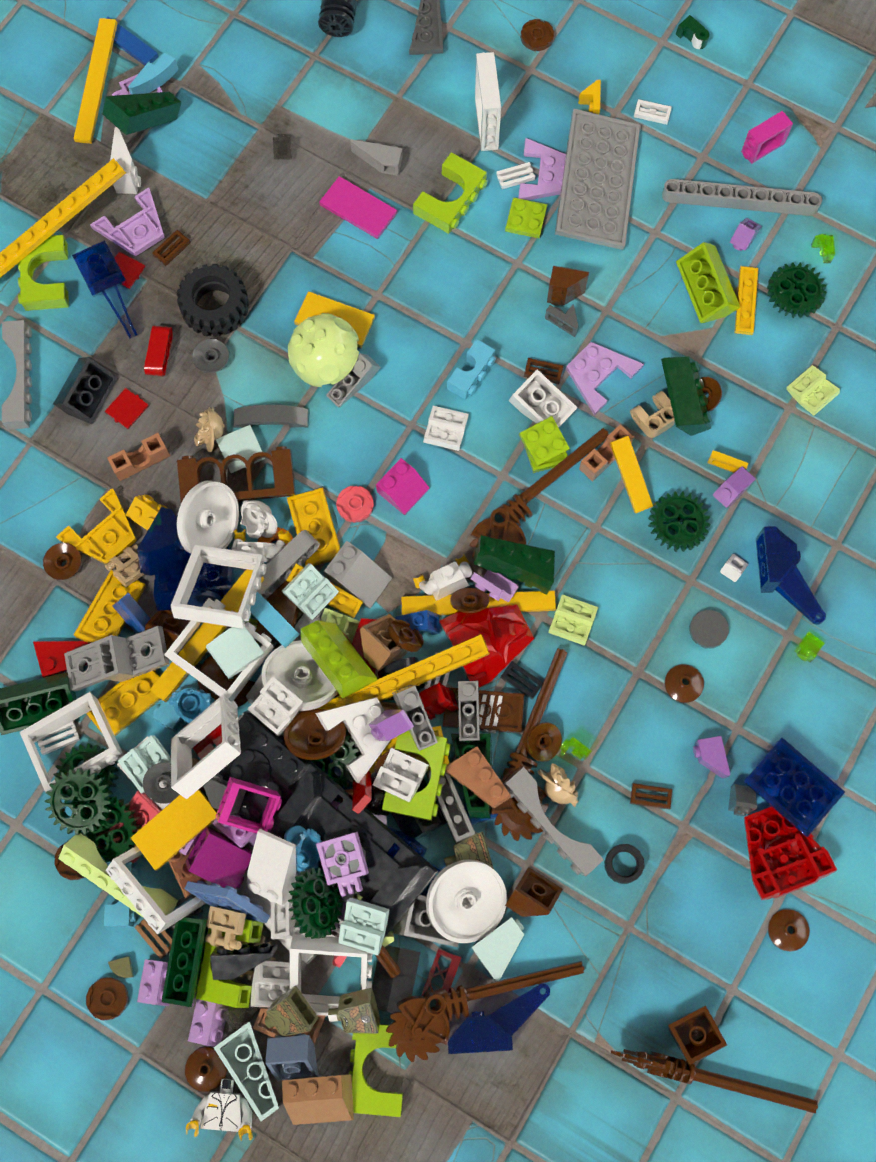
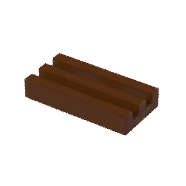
(173, 250)
(548, 374)
(649, 796)

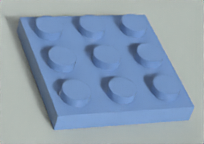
(227, 898)

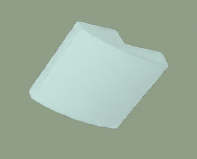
(241, 443)
(310, 591)
(234, 650)
(140, 759)
(363, 926)

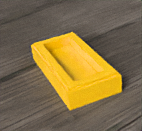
(726, 462)

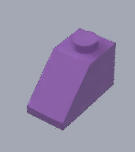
(745, 234)
(734, 487)
(390, 725)
(712, 755)

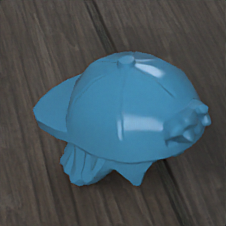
(190, 703)
(306, 848)

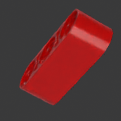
(158, 351)

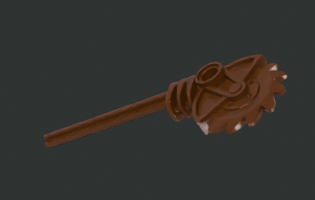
(518, 509)
(508, 812)
(421, 1027)
(681, 1071)

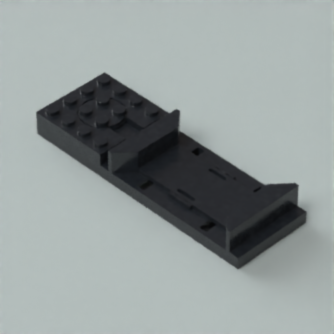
(307, 803)

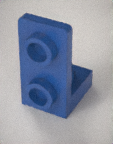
(422, 621)

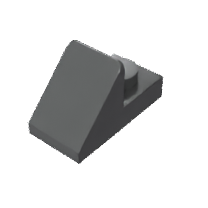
(566, 322)

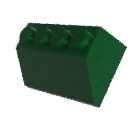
(686, 394)
(32, 701)
(185, 962)

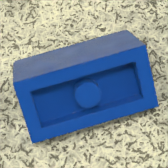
(132, 613)

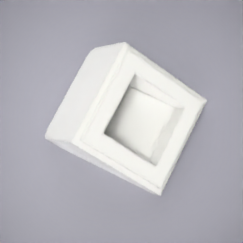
(734, 568)

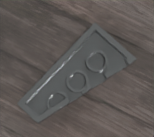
(428, 29)

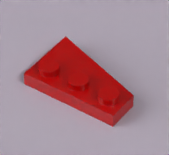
(52, 657)

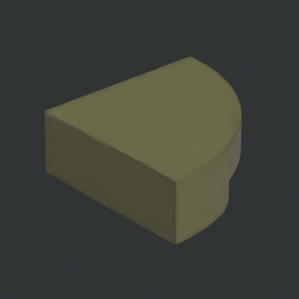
(122, 967)

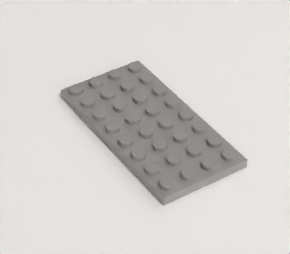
(597, 179)

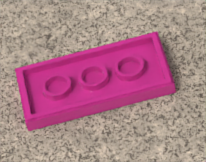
(358, 207)

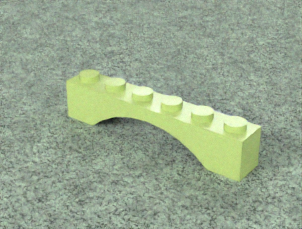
(83, 857)

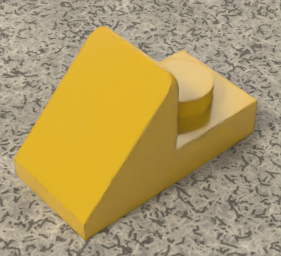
(591, 97)

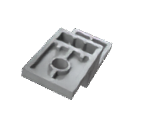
(116, 658)

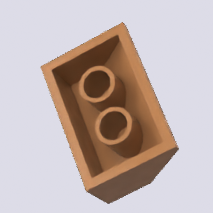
(377, 644)
(318, 1099)

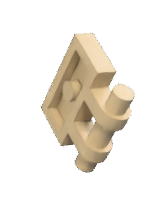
(130, 570)
(228, 921)

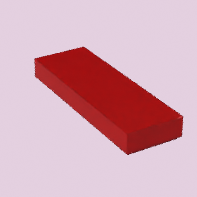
(361, 793)

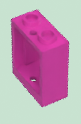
(766, 137)
(223, 813)

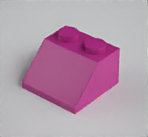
(402, 486)

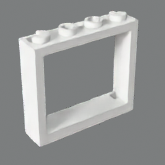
(487, 101)
(223, 557)
(245, 675)
(59, 719)
(189, 779)
(141, 899)
(324, 946)

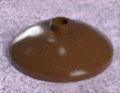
(214, 672)
(306, 730)

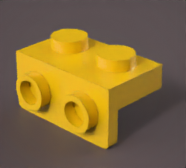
(144, 510)

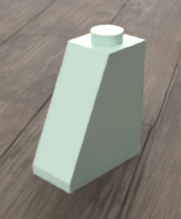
(499, 946)

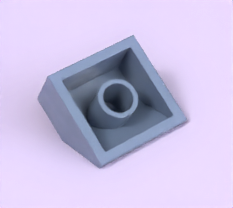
(291, 1057)

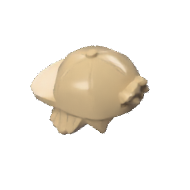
(210, 429)
(558, 786)

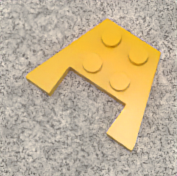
(108, 537)

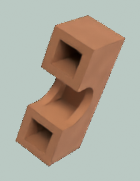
(150, 453)
(601, 459)

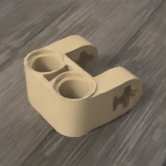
(658, 419)

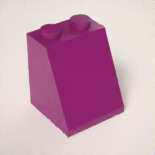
(218, 859)

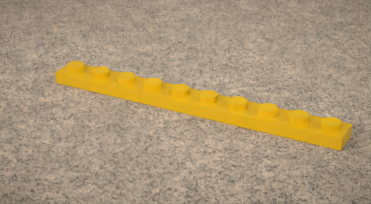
(60, 215)
(417, 673)

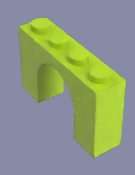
(447, 214)
(43, 296)
(423, 802)
(226, 991)
(365, 1098)

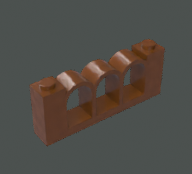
(282, 462)

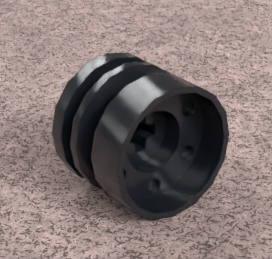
(337, 17)

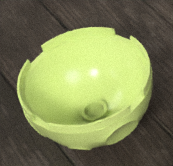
(323, 349)

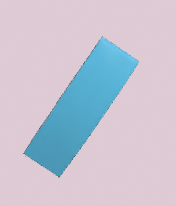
(154, 75)
(273, 621)

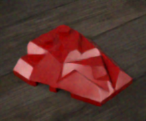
(503, 633)
(782, 855)

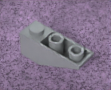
(381, 157)
(359, 376)
(409, 700)
(468, 710)

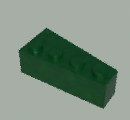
(141, 111)
(517, 561)
(476, 807)

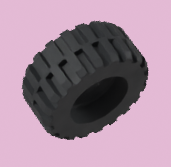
(207, 280)

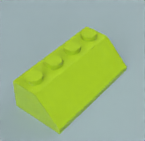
(707, 283)
(336, 657)

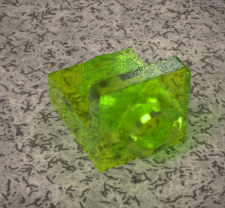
(826, 246)
(809, 647)
(579, 750)

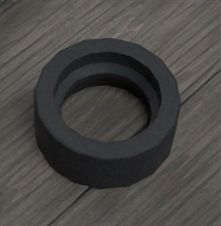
(639, 863)

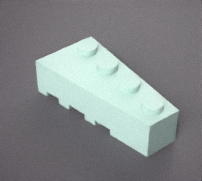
(246, 1066)

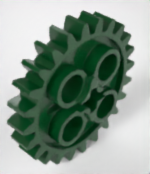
(796, 290)
(682, 537)
(86, 754)
(341, 762)
(78, 782)
(114, 841)
(314, 904)

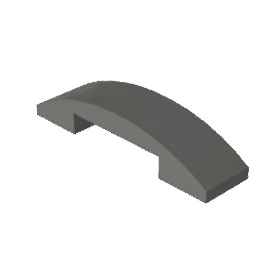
(270, 415)

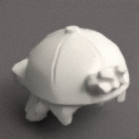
(258, 519)

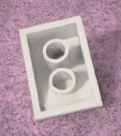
(130, 181)
(541, 399)
(272, 867)

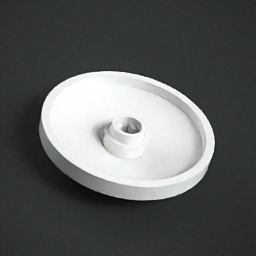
(208, 516)
(300, 674)
(466, 901)

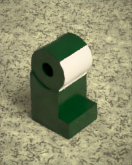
(693, 32)

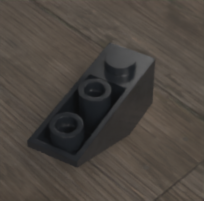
(231, 964)

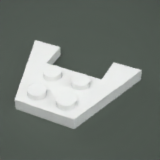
(356, 719)

